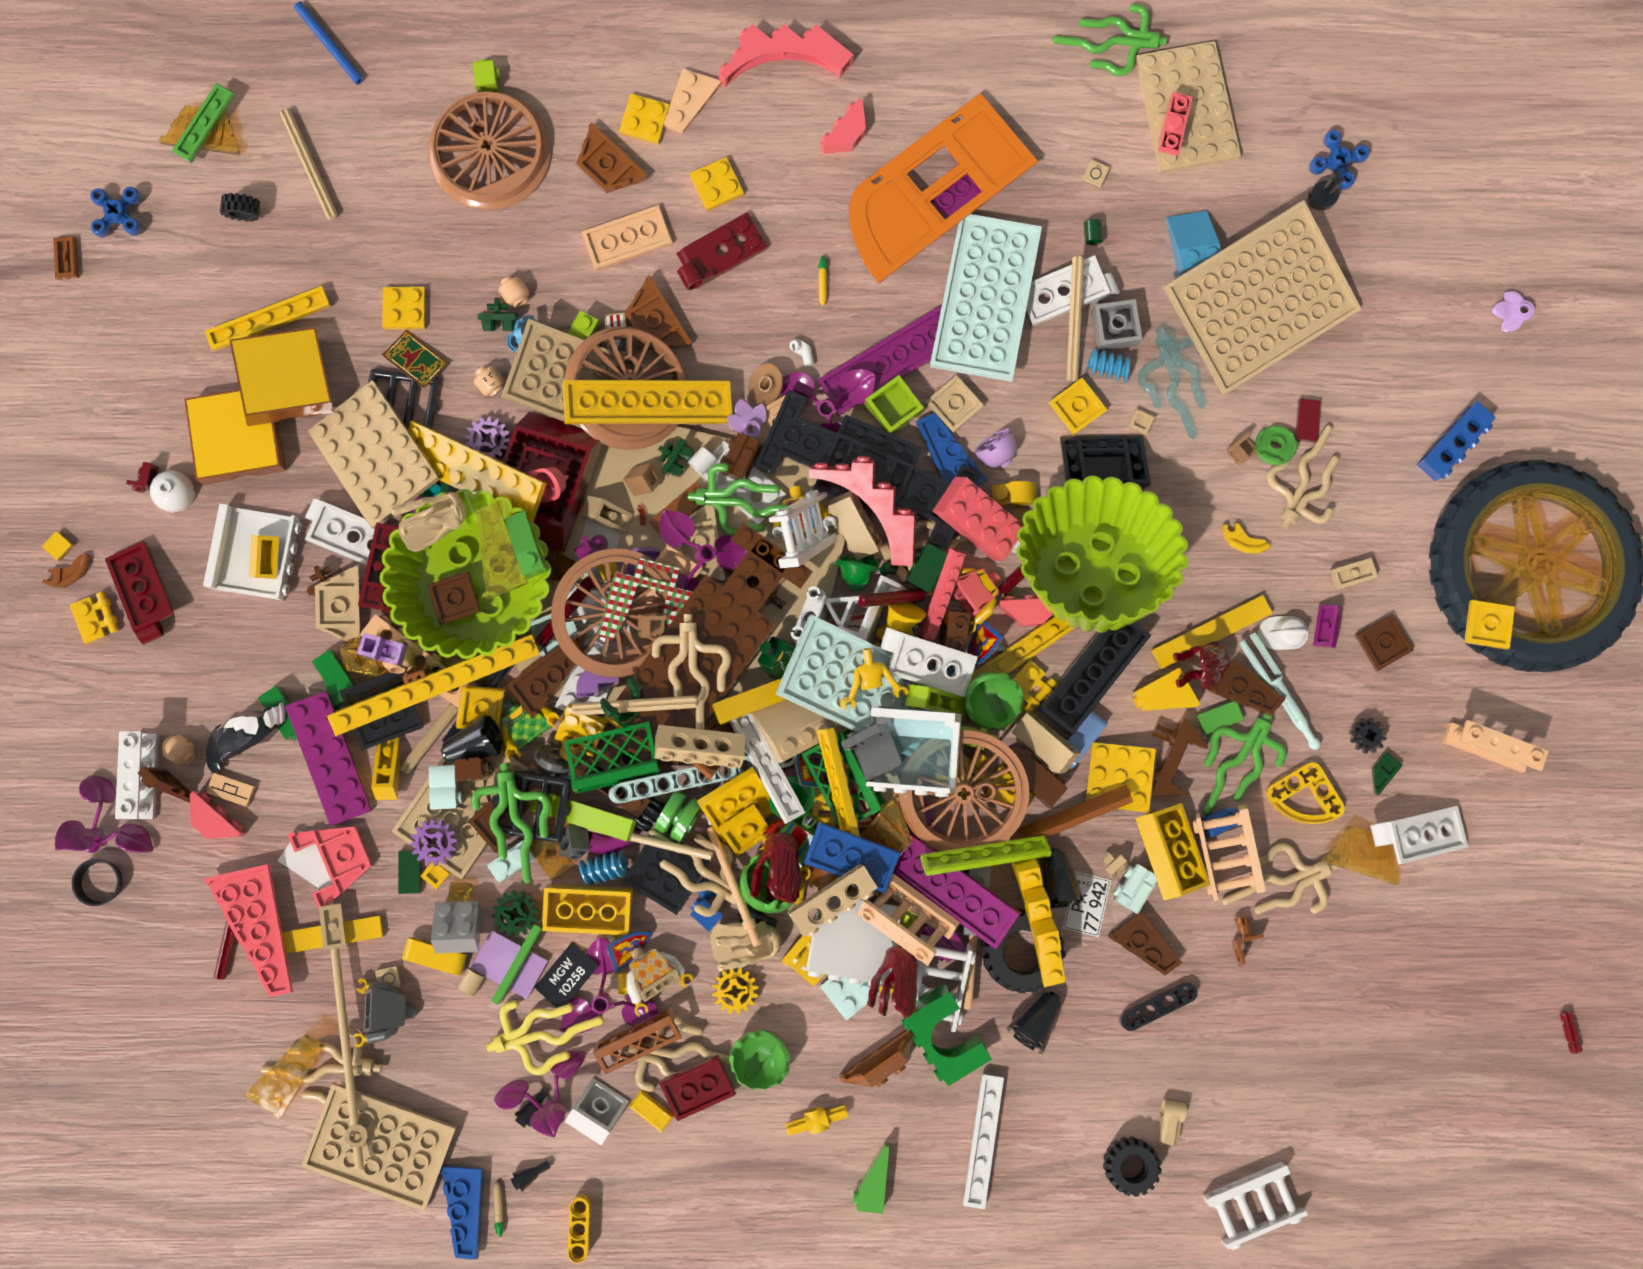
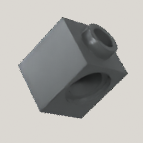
(574, 842)

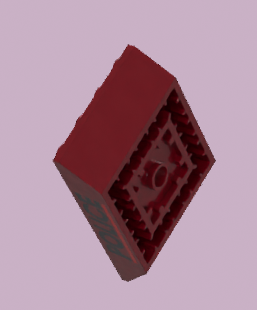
(552, 443)

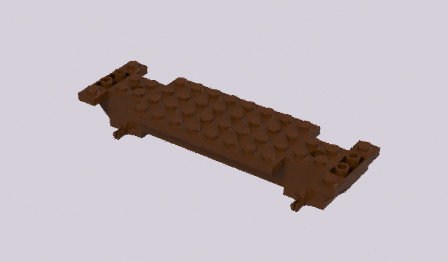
(724, 617)

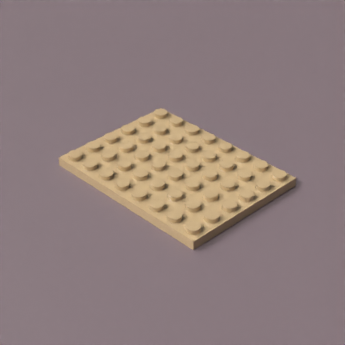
(1262, 297)

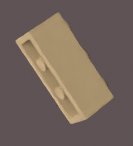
(854, 525)
(1045, 743)

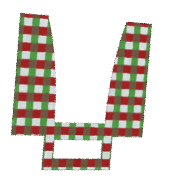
(623, 591)

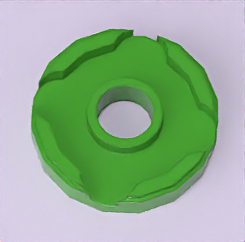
(1271, 455)

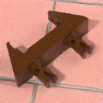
(1177, 745)

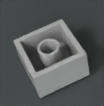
(1116, 325)
(456, 927)

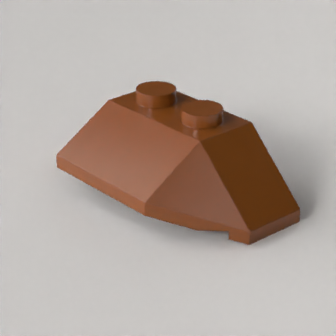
(881, 1063)

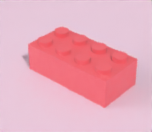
(978, 518)

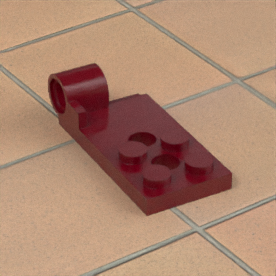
(703, 263)
(145, 607)

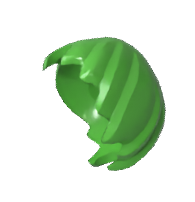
(993, 700)
(760, 903)
(760, 1059)

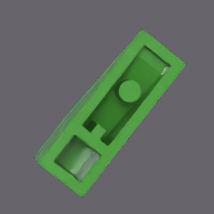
(525, 545)
(872, 1187)

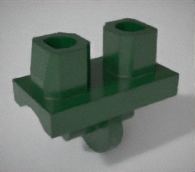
(488, 318)
(671, 466)

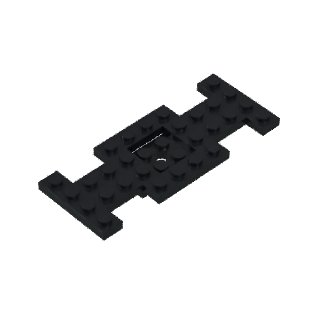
(893, 457)

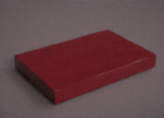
(697, 1087)

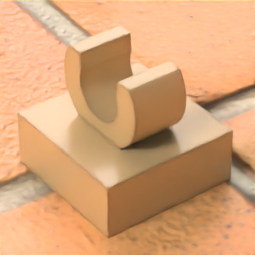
(1115, 866)

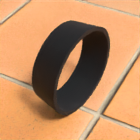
(77, 882)

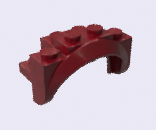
(372, 589)

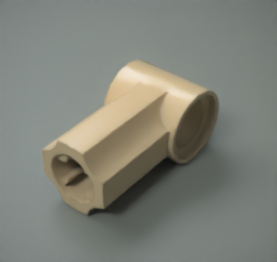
(1172, 1116)

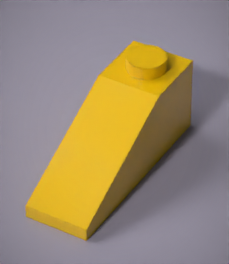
(386, 770)

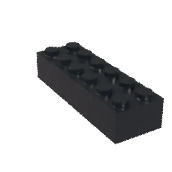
(1092, 676)

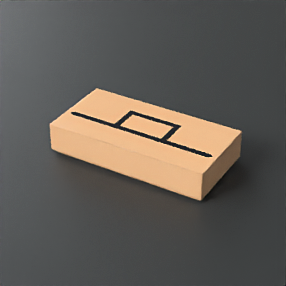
(230, 789)

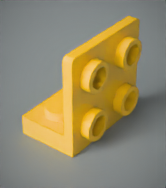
(798, 956)

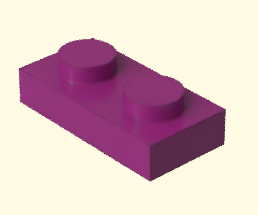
(1327, 626)

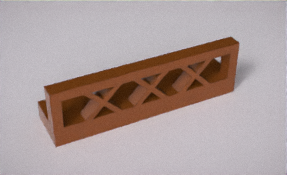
(631, 1035)

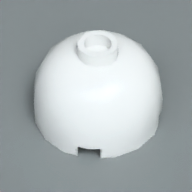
(172, 491)

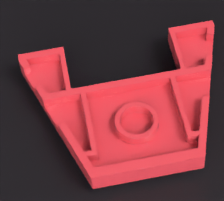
(342, 856)

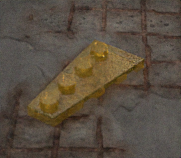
(282, 1081)

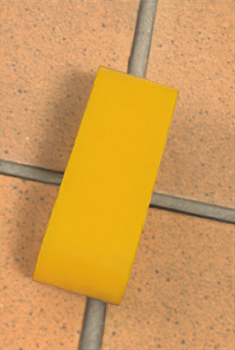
(422, 953)
(575, 1238)

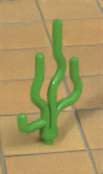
(1136, 39)
(719, 498)
(1255, 737)
(509, 794)

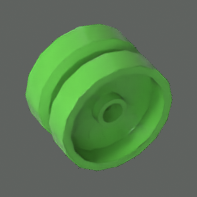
(680, 816)

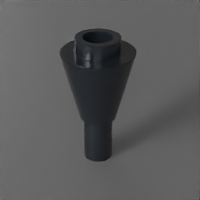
(759, 916)
(525, 1113)
(525, 1177)

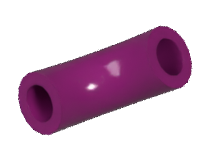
(606, 844)

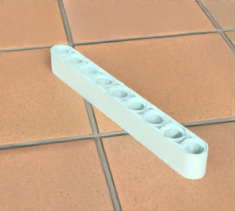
(673, 783)

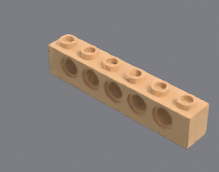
(380, 625)

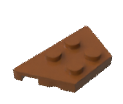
(607, 162)
(653, 314)

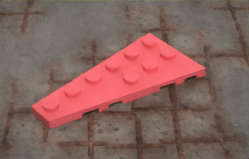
(254, 918)

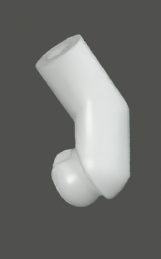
(804, 350)

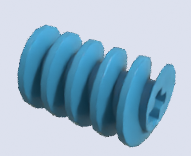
(1109, 365)
(605, 869)

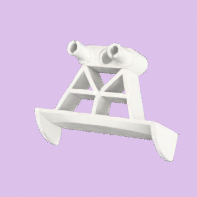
(818, 603)

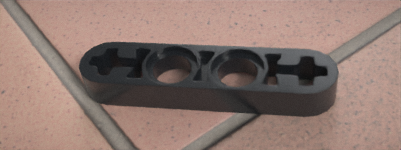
(1159, 1009)

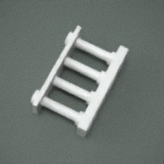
(815, 542)
(132, 796)
(924, 970)
(1256, 1183)

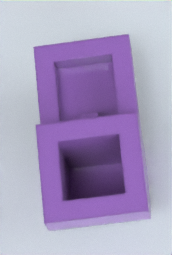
(382, 649)
(588, 684)

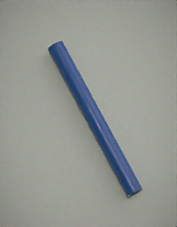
(328, 43)

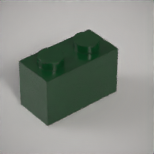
(927, 567)

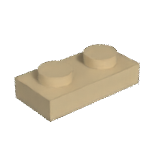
(1353, 574)

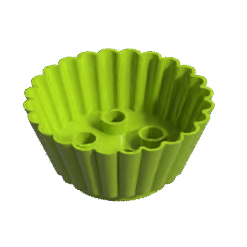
(1101, 552)
(454, 554)

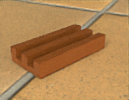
(73, 257)
(416, 672)

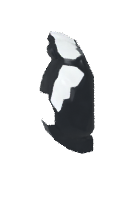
(243, 733)

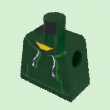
(775, 656)

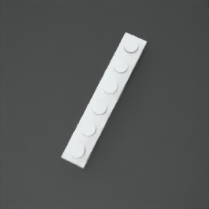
(768, 768)
(983, 1141)

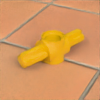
(816, 1120)

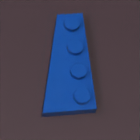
(944, 449)
(464, 1199)

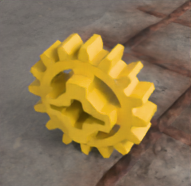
(748, 988)

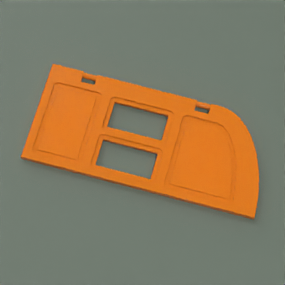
(896, 219)

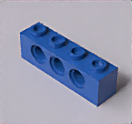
(1432, 462)

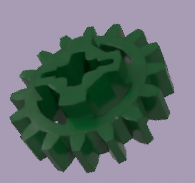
(519, 904)

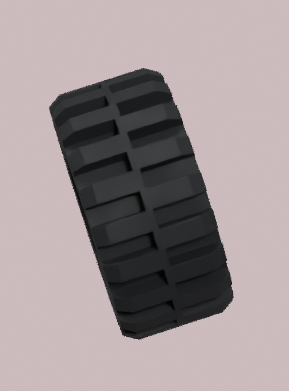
(1005, 975)

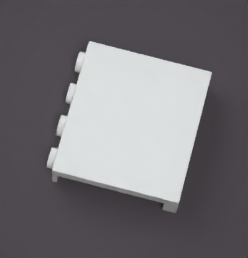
(230, 552)
(849, 947)

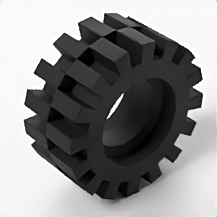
(240, 207)

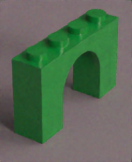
(335, 678)
(953, 1062)

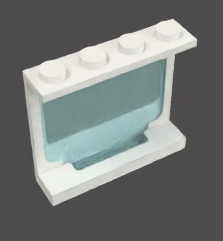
(928, 751)

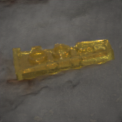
(499, 559)

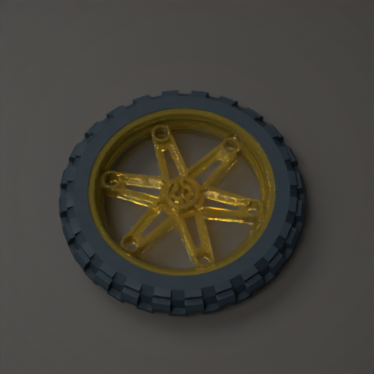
(1594, 506)

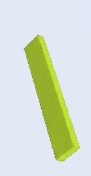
(592, 818)
(985, 855)

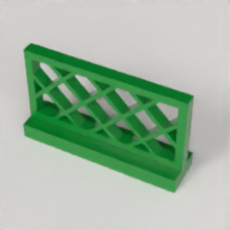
(617, 775)
(873, 798)

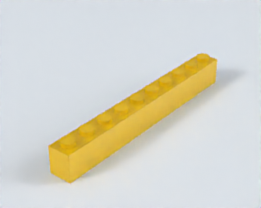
(431, 686)

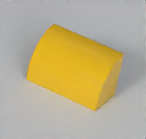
(264, 556)

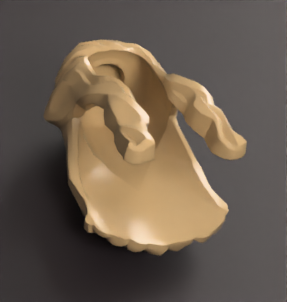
(431, 524)
(734, 947)

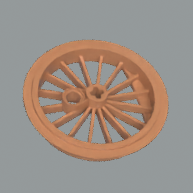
(507, 190)
(625, 435)
(609, 664)
(914, 809)

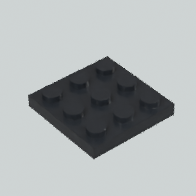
(387, 727)
(657, 883)

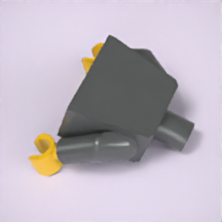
(383, 1011)

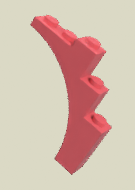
(814, 47)
(881, 499)

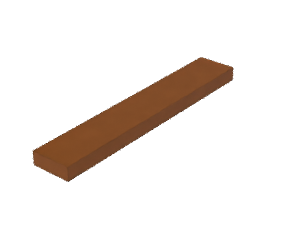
(1076, 814)

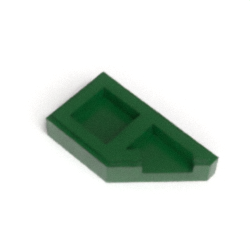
(1384, 771)

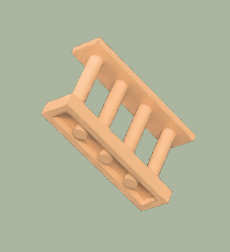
(1495, 746)
(1249, 859)
(919, 905)

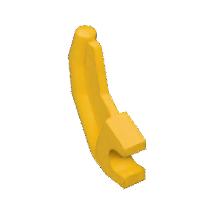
(1242, 542)

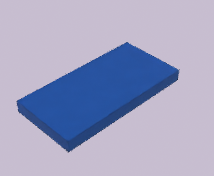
(842, 851)

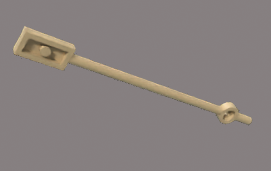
(333, 939)

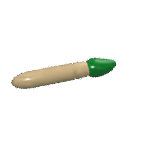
(498, 1209)

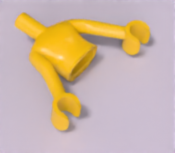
(870, 677)

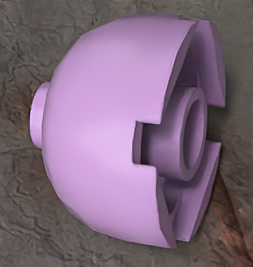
(997, 450)

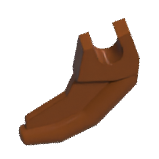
(66, 576)

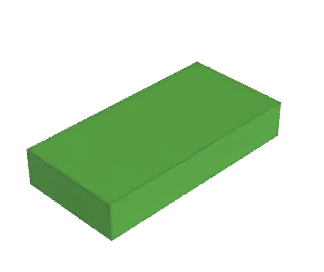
(1219, 717)

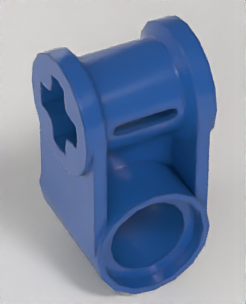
(1209, 833)

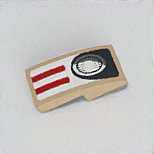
(617, 320)

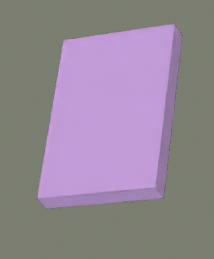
(498, 955)

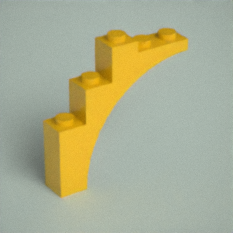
(1041, 922)

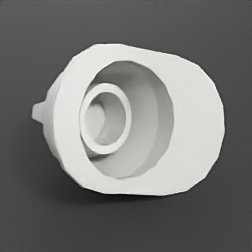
(1283, 632)

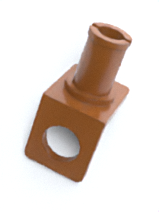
(1245, 936)

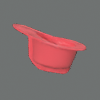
(555, 482)

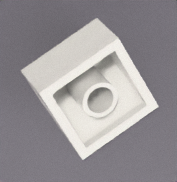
(596, 1111)

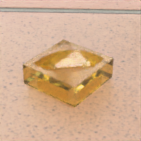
(460, 892)

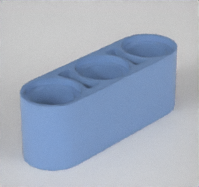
(1087, 734)

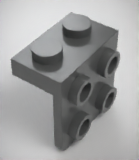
(874, 750)

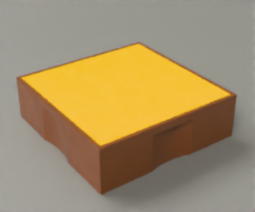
(281, 376)
(224, 443)

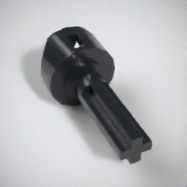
(1325, 193)

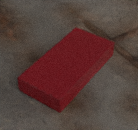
(1307, 420)

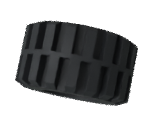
(1144, 1179)

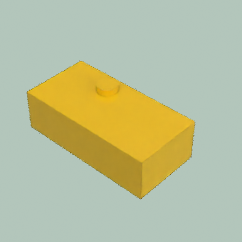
(1172, 851)
(587, 909)

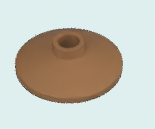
(759, 384)

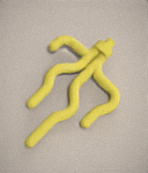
(514, 1040)

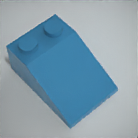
(1192, 239)

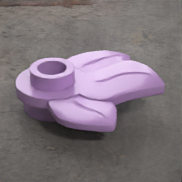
(1510, 311)
(746, 416)

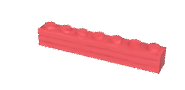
(942, 594)

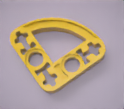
(1312, 783)

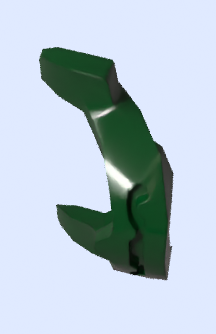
(627, 718)

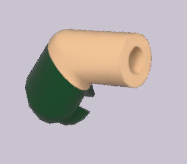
(899, 570)

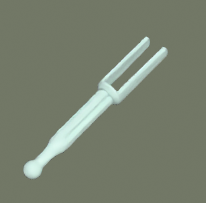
(1277, 684)

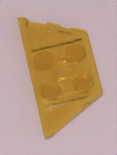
(220, 140)
(889, 828)
(1358, 854)

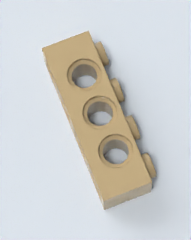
(710, 742)
(801, 913)

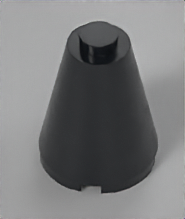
(474, 741)
(1060, 880)
(1037, 1022)

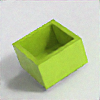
(894, 405)

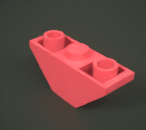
(1174, 124)
(847, 131)
(1026, 611)
(212, 819)

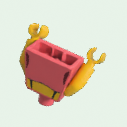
(977, 593)

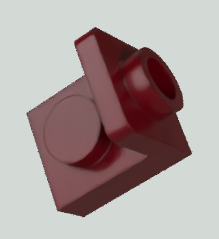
(145, 475)

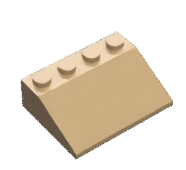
(791, 728)

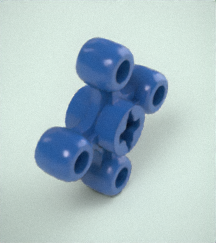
(1339, 159)
(102, 199)

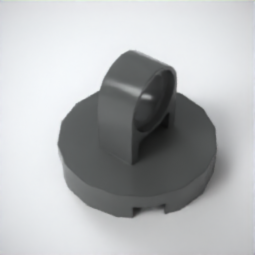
(548, 758)

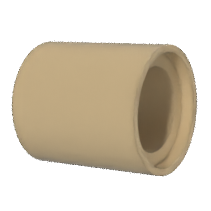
(470, 982)

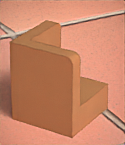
(1241, 450)
(642, 479)
(651, 624)

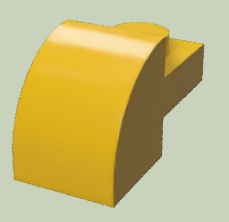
(1015, 493)

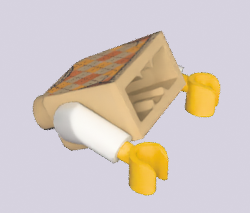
(652, 974)

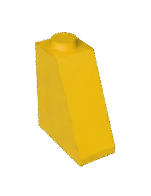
(1165, 695)

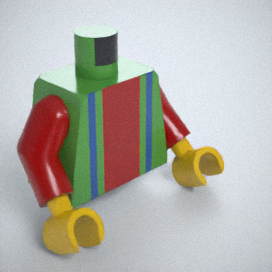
(800, 830)

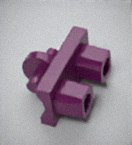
(588, 547)

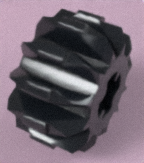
(1362, 729)
(650, 814)

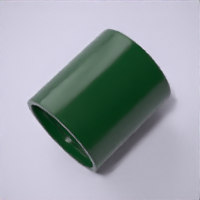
(1093, 232)

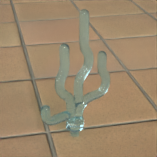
(1168, 355)

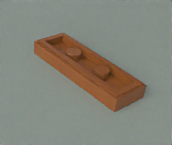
(680, 504)

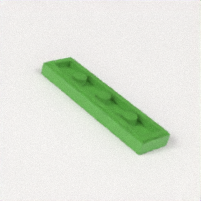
(203, 123)
(517, 964)

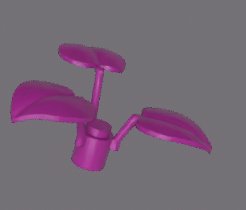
(856, 384)
(678, 527)
(75, 837)
(602, 1001)
(552, 1113)

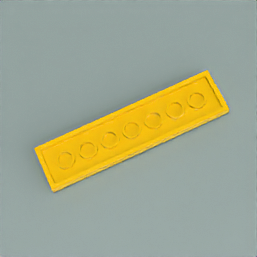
(646, 402)
(476, 471)

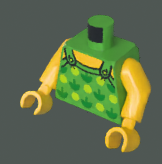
(522, 730)

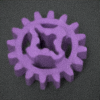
(440, 835)

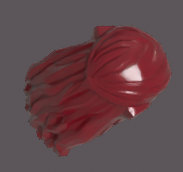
(1214, 663)
(784, 873)
(904, 978)

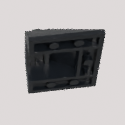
(1106, 457)

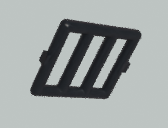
(394, 377)
(545, 781)

